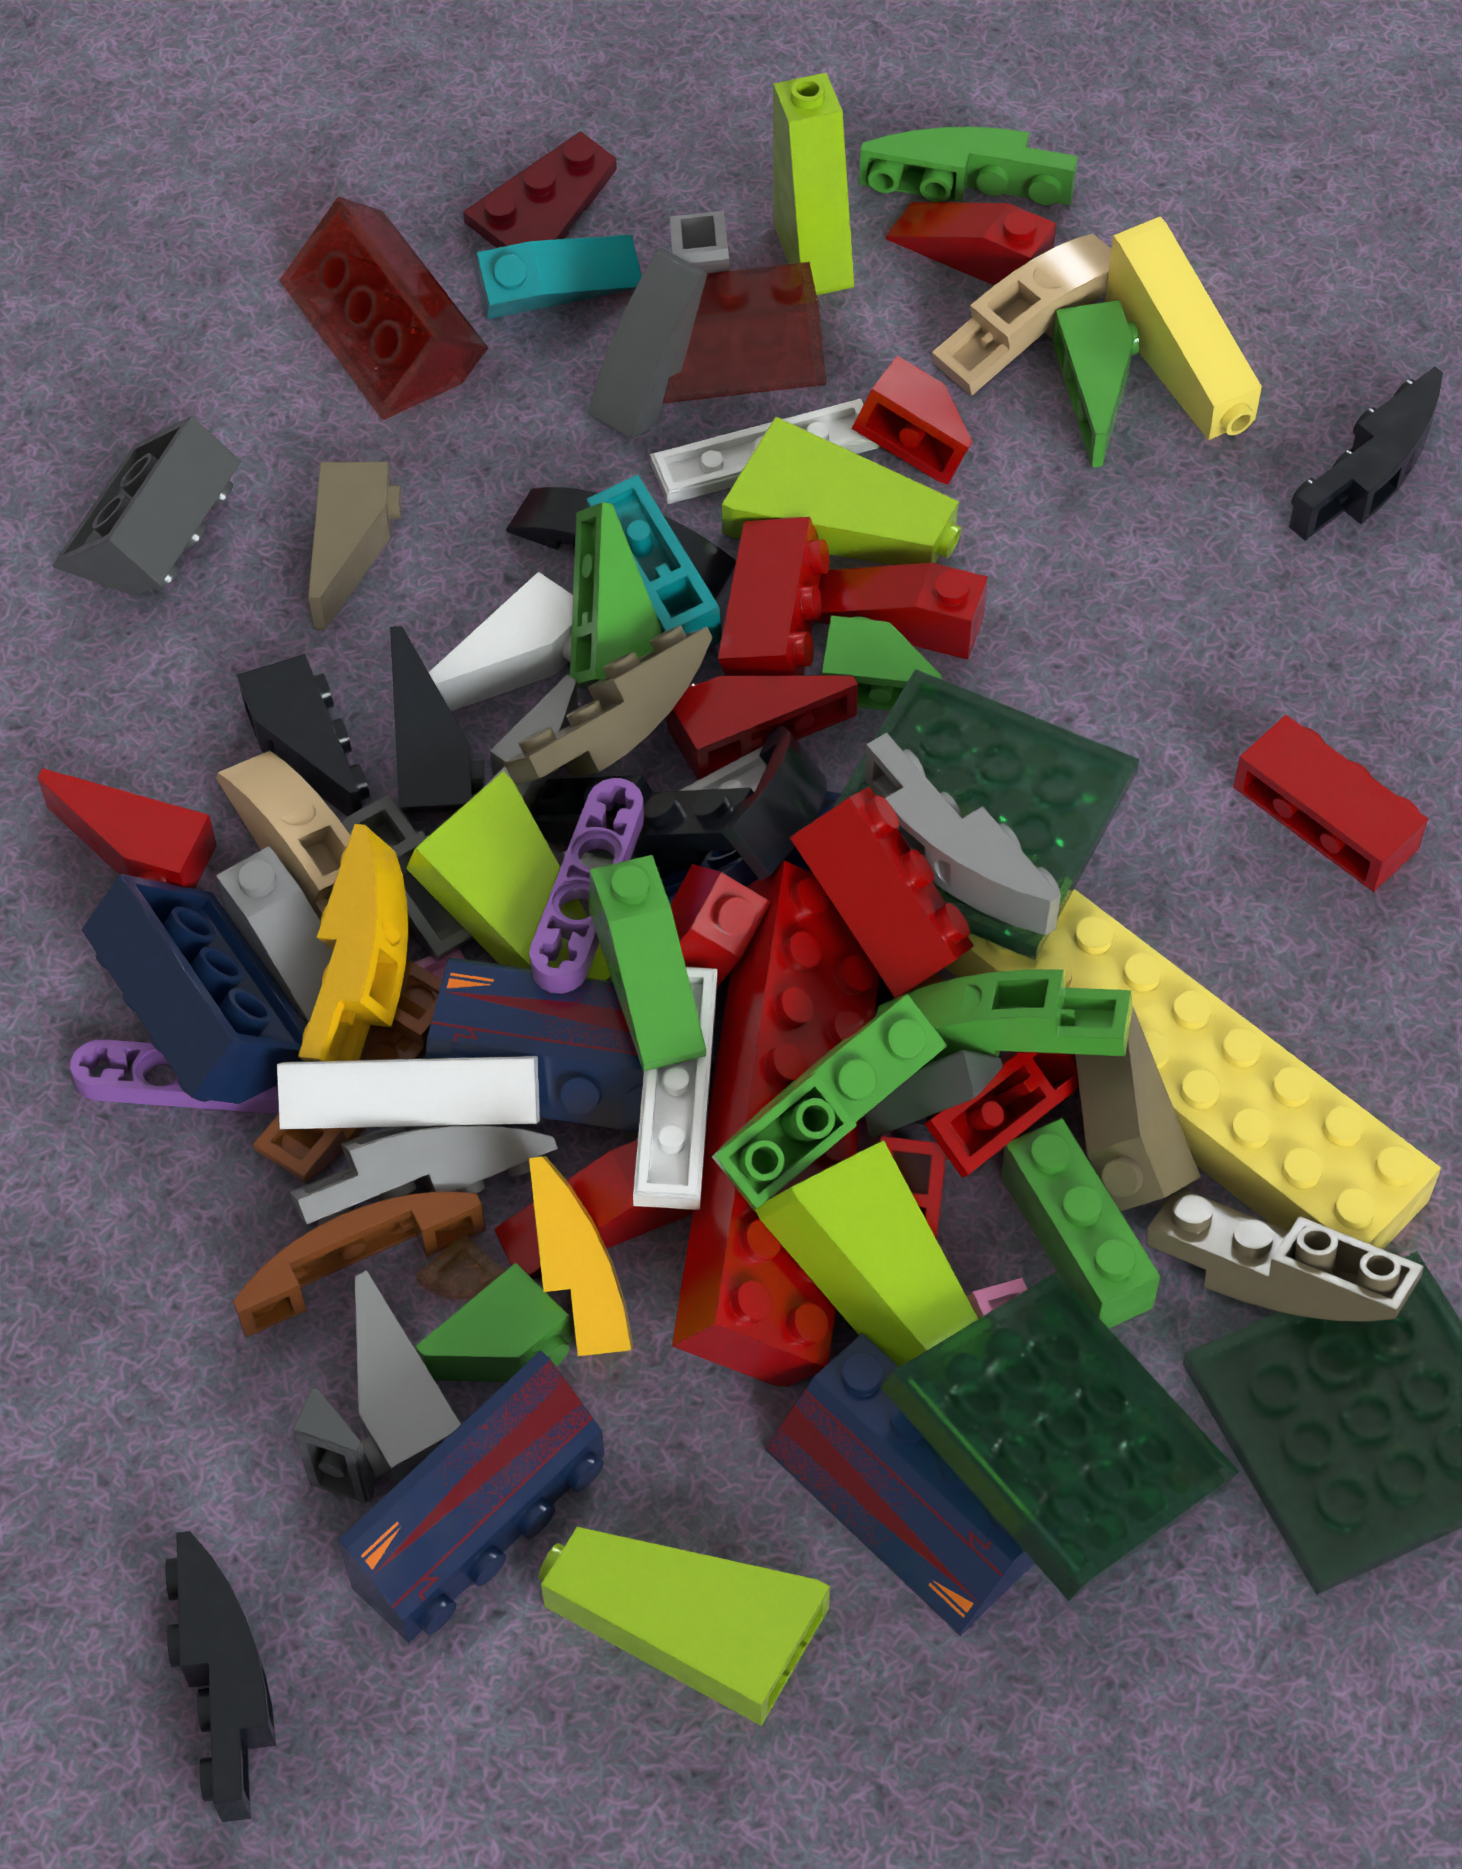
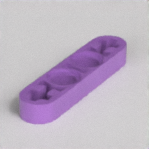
(574, 882)
(114, 1087)

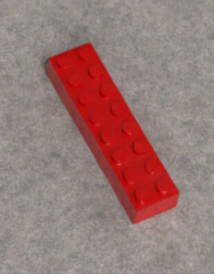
(785, 1008)

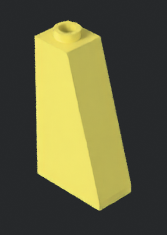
(1181, 330)

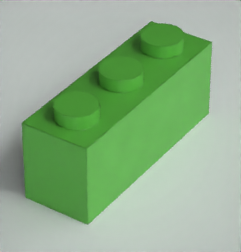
(1079, 1223)

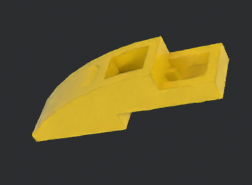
(369, 943)

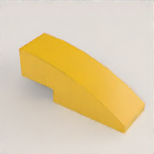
(578, 1261)

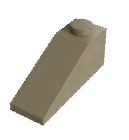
(349, 531)
(1132, 1125)

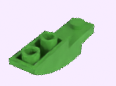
(950, 159)
(1024, 1014)
(828, 1101)

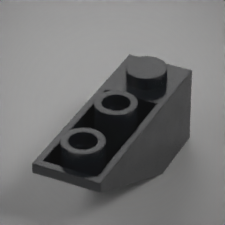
(293, 722)

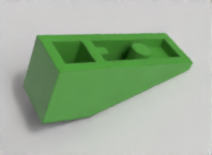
(1094, 360)
(609, 597)
(645, 961)

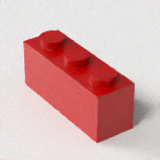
(774, 599)
(1330, 802)
(883, 891)

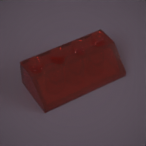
(381, 309)

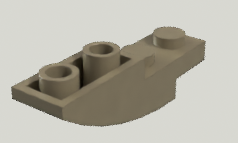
(623, 711)
(1292, 1271)

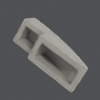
(701, 240)

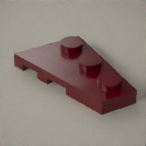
(545, 196)

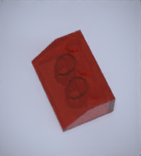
(753, 335)

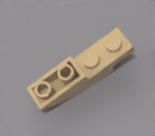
(1023, 309)
(290, 819)

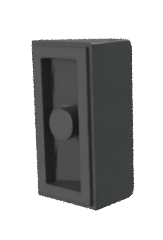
(933, 1090)
(331, 1450)

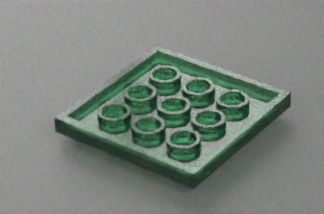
(1024, 772)
(1346, 1428)
(1060, 1433)

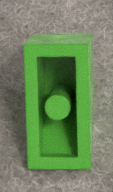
(875, 657)
(498, 1332)

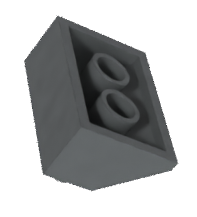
(151, 510)

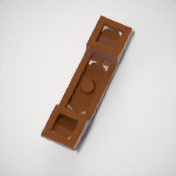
(312, 1150)
(433, 1217)

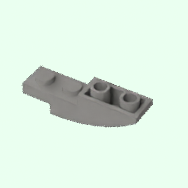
(968, 855)
(445, 1156)

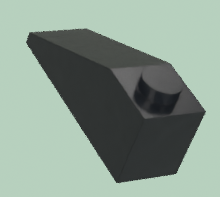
(431, 750)

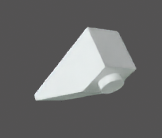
(512, 647)

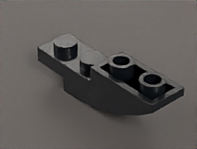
(1377, 465)
(675, 827)
(219, 1651)

